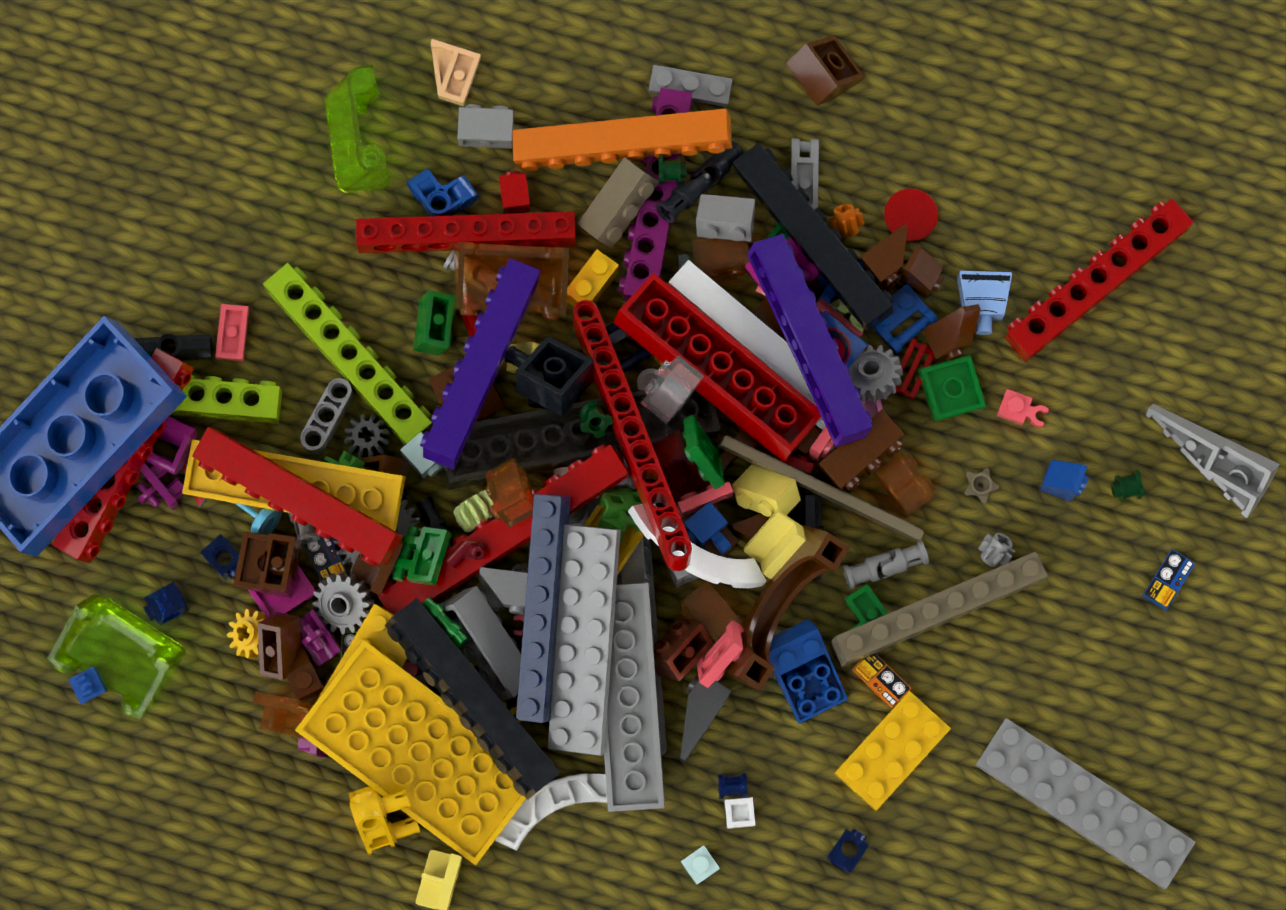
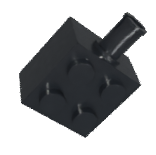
(551, 374)

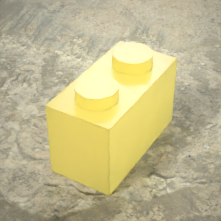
(766, 491)

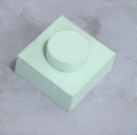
(700, 865)

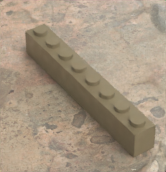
(938, 609)

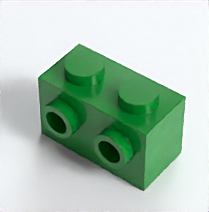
(434, 323)

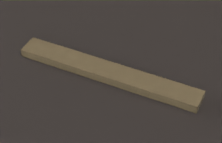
(822, 489)

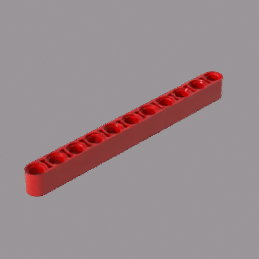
(632, 445)

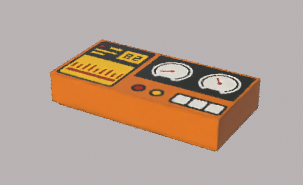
(881, 679)

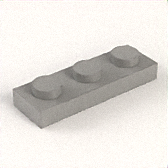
(704, 87)

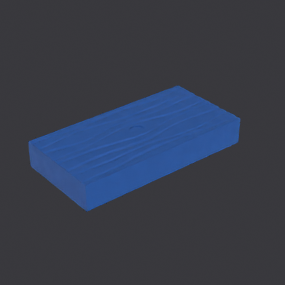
(78, 432)

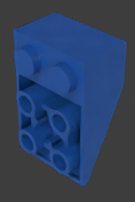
(805, 671)

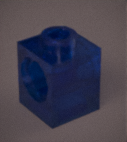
(213, 552)
(165, 604)
(839, 859)

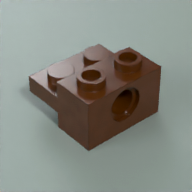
(271, 574)

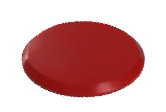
(914, 210)

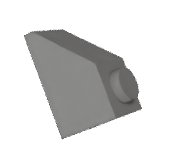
(508, 587)

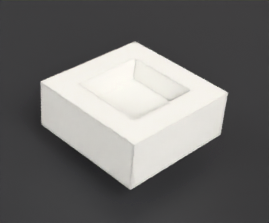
(739, 813)

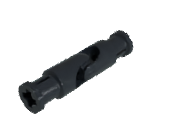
(689, 192)

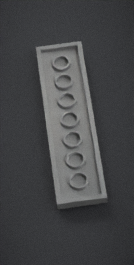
(584, 639)
(632, 723)
(1085, 803)

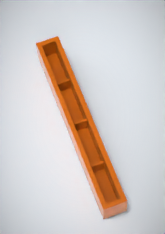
(622, 138)

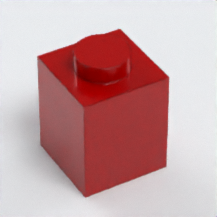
(514, 192)

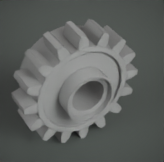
(885, 371)
(330, 606)

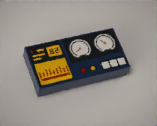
(325, 558)

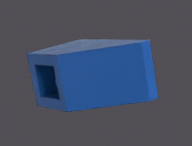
(1064, 479)

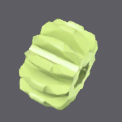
(474, 511)

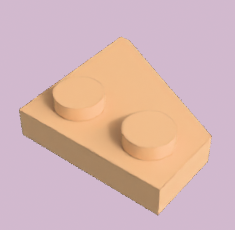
(453, 71)

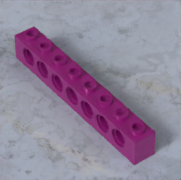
(667, 102)

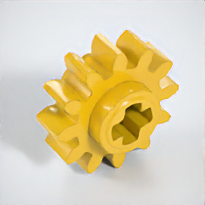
(246, 633)

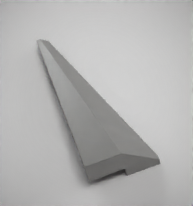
(1234, 468)

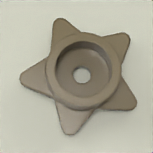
(985, 479)

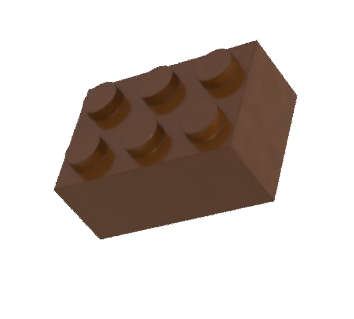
(853, 460)

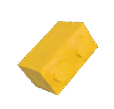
(592, 279)

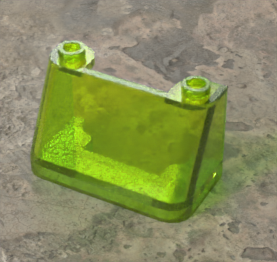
(354, 166)
(126, 651)

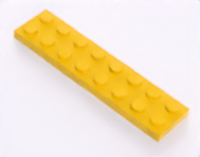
(366, 490)

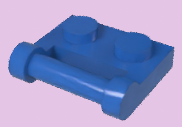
(905, 305)

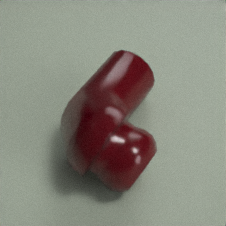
(466, 549)

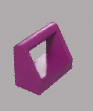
(179, 435)

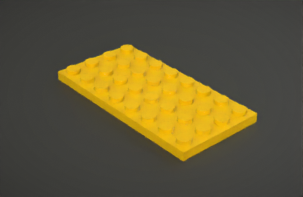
(405, 737)

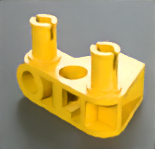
(371, 817)

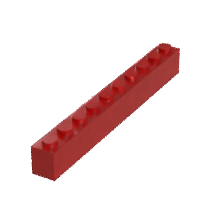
(583, 483)

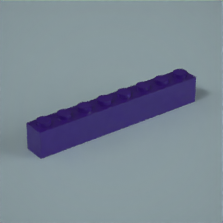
(810, 340)
(481, 363)

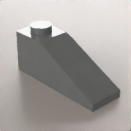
(701, 709)

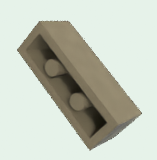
(618, 202)

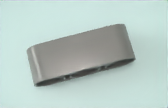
(327, 403)

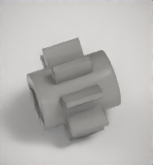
(996, 549)

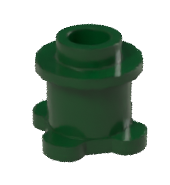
(671, 169)
(595, 418)
(1128, 486)

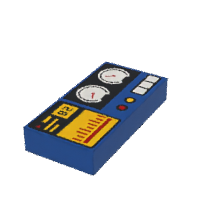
(1168, 579)

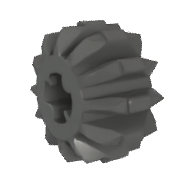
(375, 430)

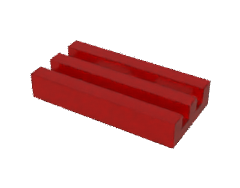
(922, 349)

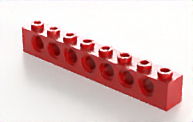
(1175, 223)
(442, 232)
(71, 537)

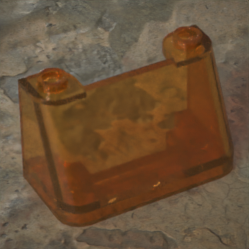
(479, 264)

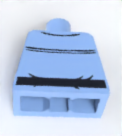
(987, 290)

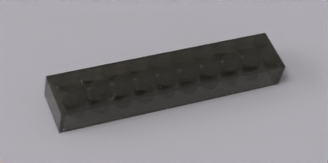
(551, 441)

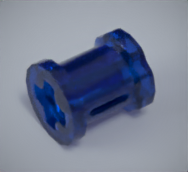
(732, 785)

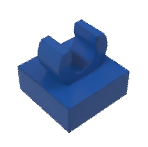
(88, 685)

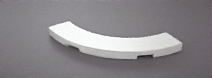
(706, 565)
(550, 798)

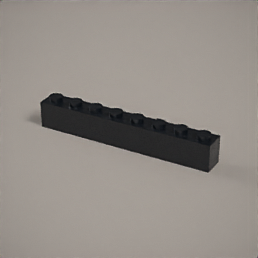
(813, 237)
(471, 699)

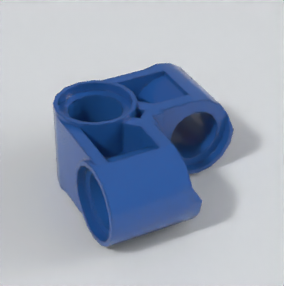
(456, 195)

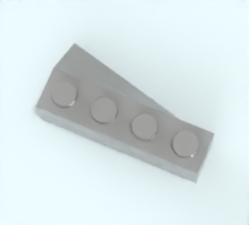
(487, 641)

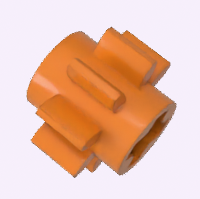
(846, 220)

